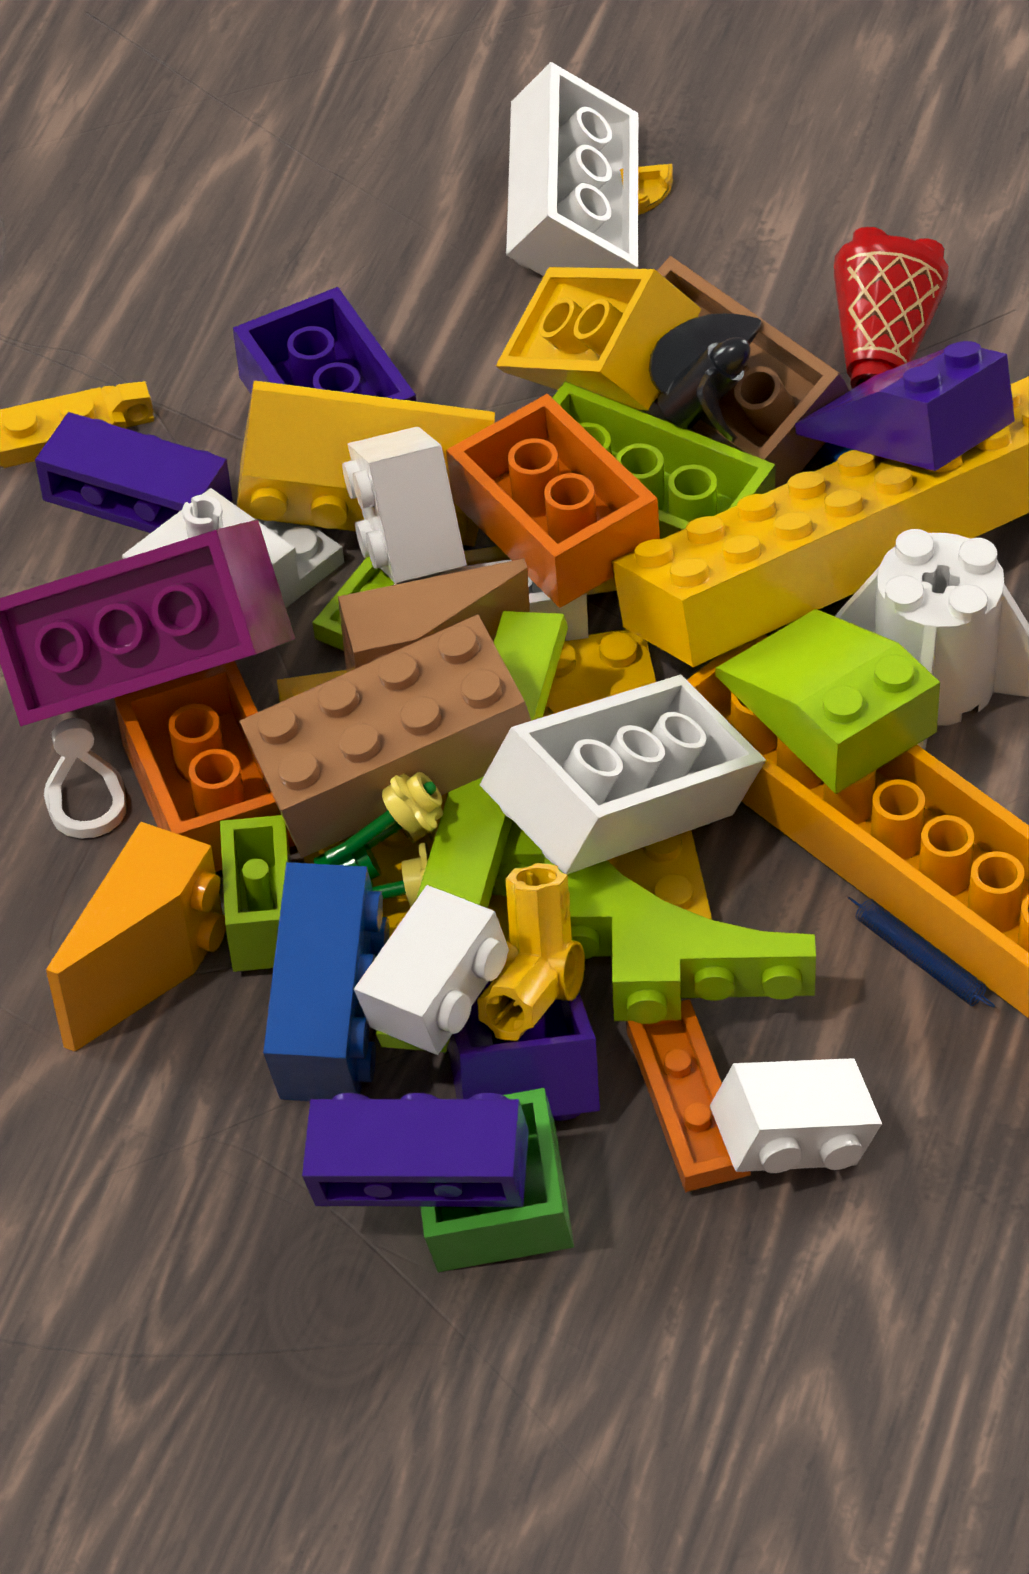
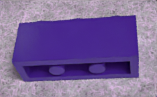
(124, 473)
(416, 1151)

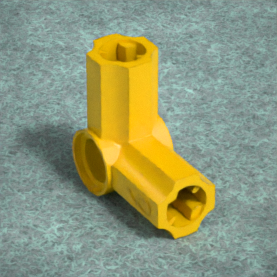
(541, 955)

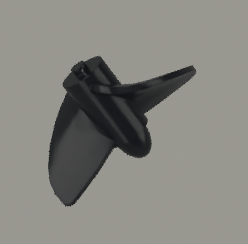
(700, 365)

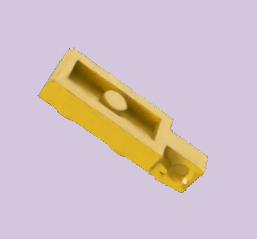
(30, 425)

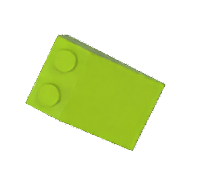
(836, 695)

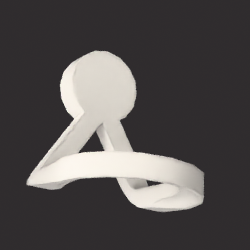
(74, 740)

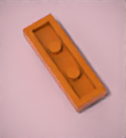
(681, 1087)

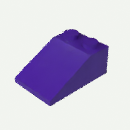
(921, 409)
(551, 1055)

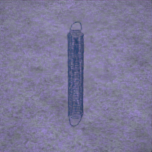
(897, 936)

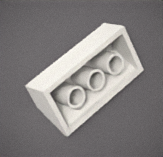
(567, 176)

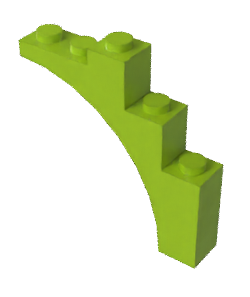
(667, 950)

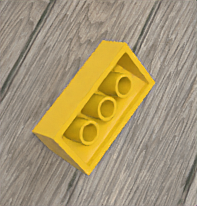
(301, 439)

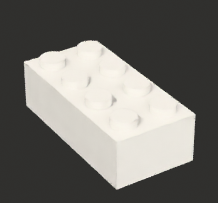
(621, 773)

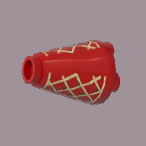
(886, 298)

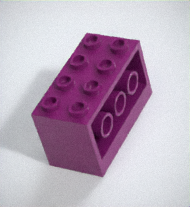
(141, 622)

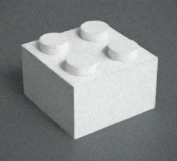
(405, 504)

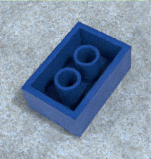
(323, 947)

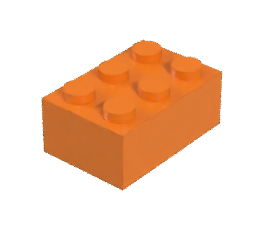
(552, 498)
(194, 753)

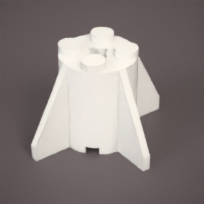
(952, 614)

